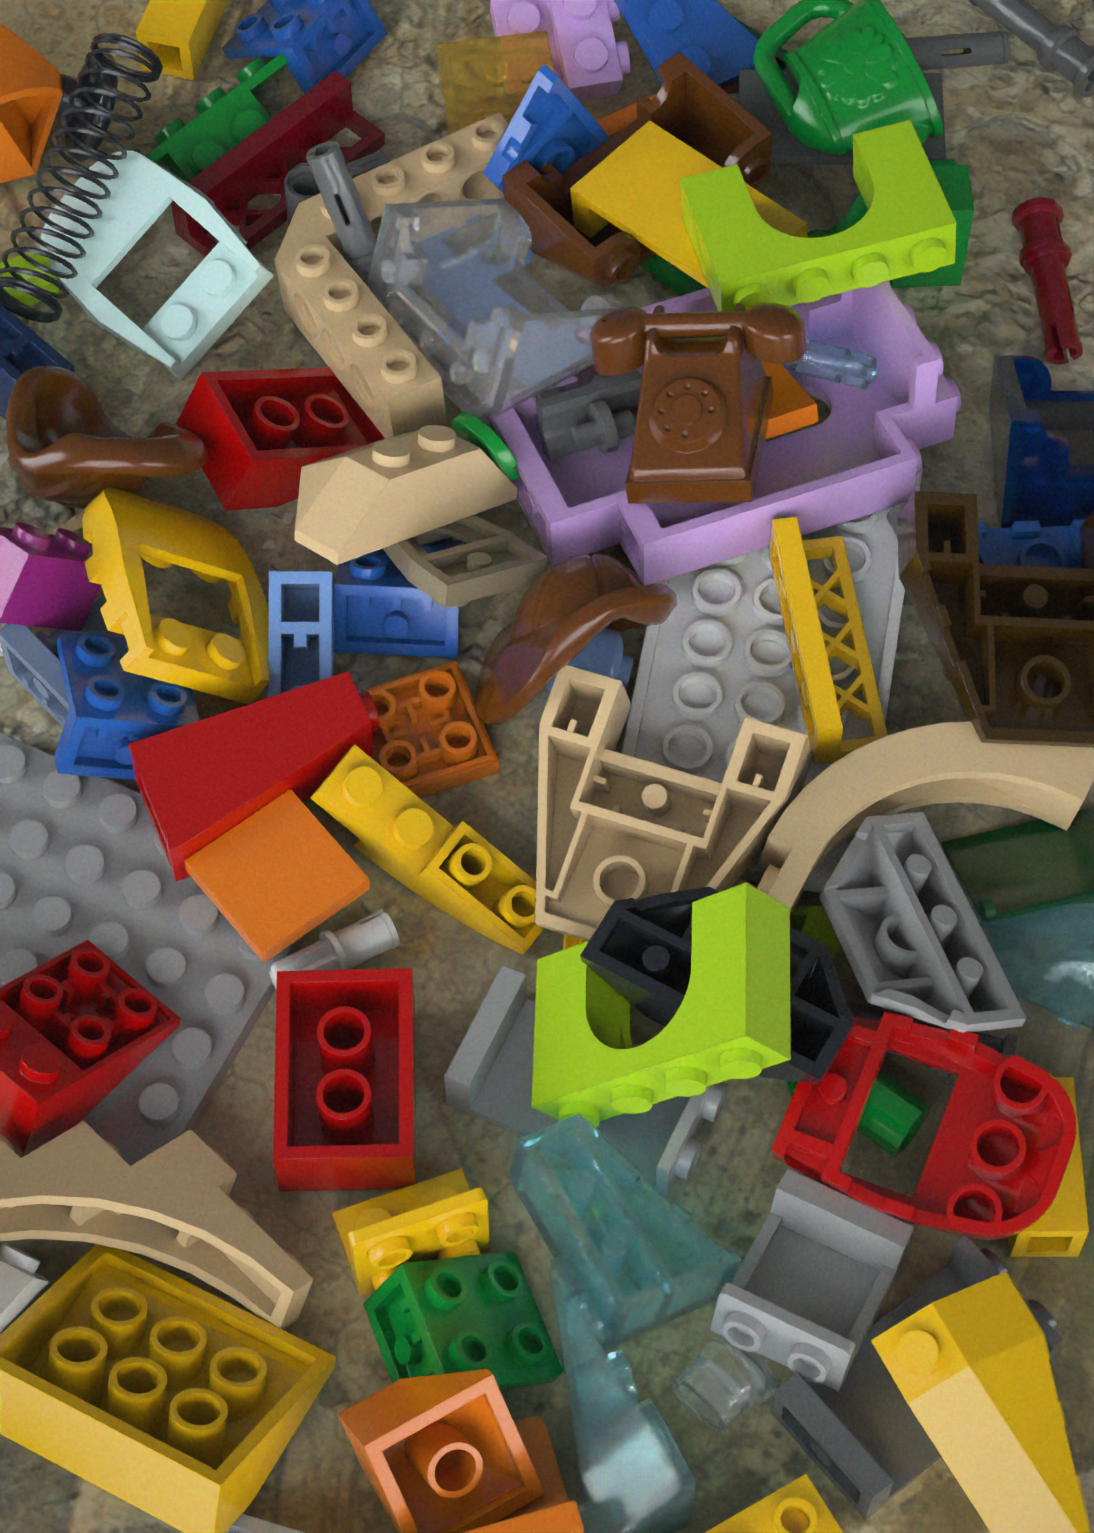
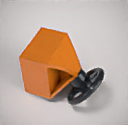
(32, 98)

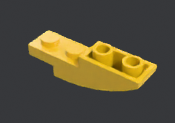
(428, 854)

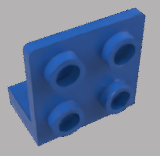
(311, 35)
(388, 614)
(111, 707)

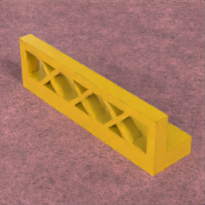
(813, 649)

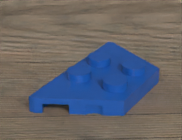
(545, 129)

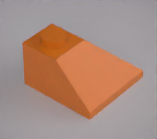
(442, 1452)

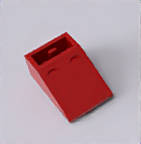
(70, 1040)

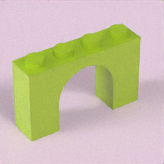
(900, 235)
(724, 1029)

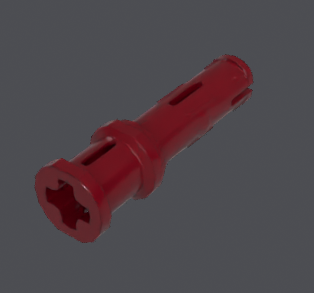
(1045, 260)

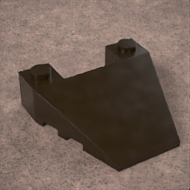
(1005, 634)

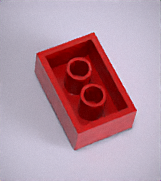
(345, 1080)

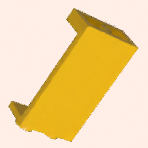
(642, 196)

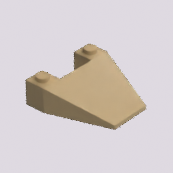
(637, 827)

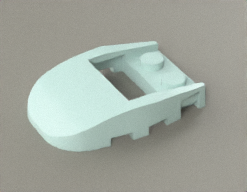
(204, 301)

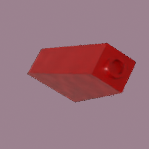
(235, 763)

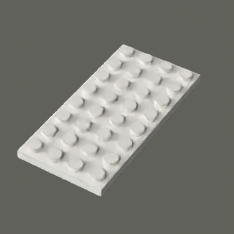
(730, 659)

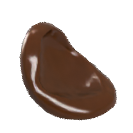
(557, 622)

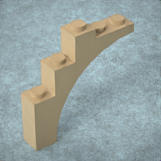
(162, 1207)

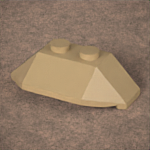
(394, 492)

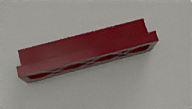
(268, 155)

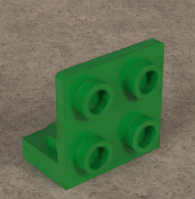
(462, 1319)

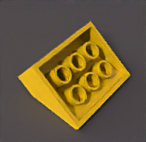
(155, 1389)

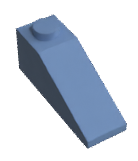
(300, 629)

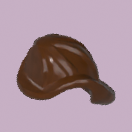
(73, 451)

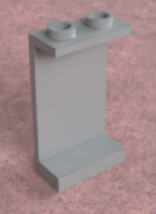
(494, 1083)

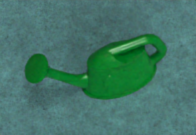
(846, 80)

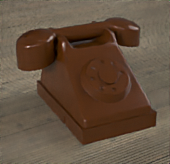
(699, 395)

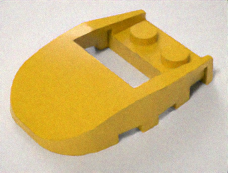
(161, 648)

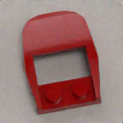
(995, 1148)

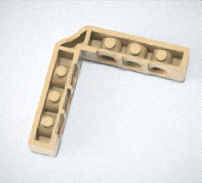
(342, 314)

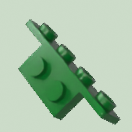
(221, 123)

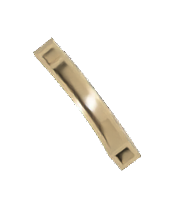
(916, 770)

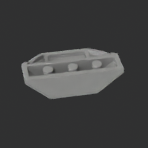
(915, 930)

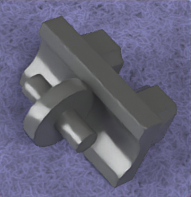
(589, 415)

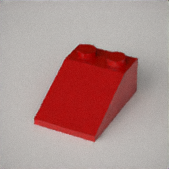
(268, 427)

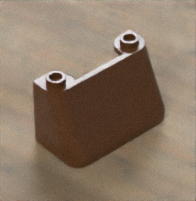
(687, 108)

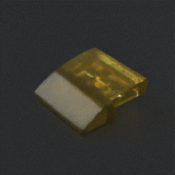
(489, 75)

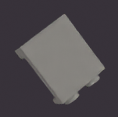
(812, 1280)

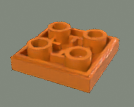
(431, 731)
(277, 875)

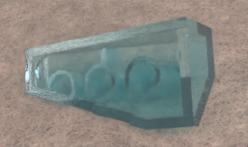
(621, 1448)

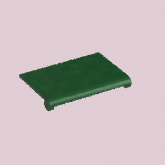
(1026, 866)

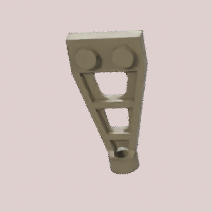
(485, 566)

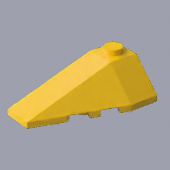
(990, 1405)

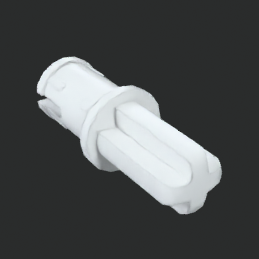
(344, 947)

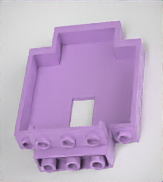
(822, 475)

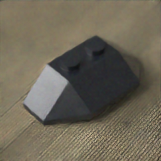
(647, 959)

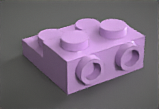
(579, 40)

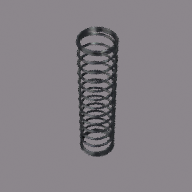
(113, 68)

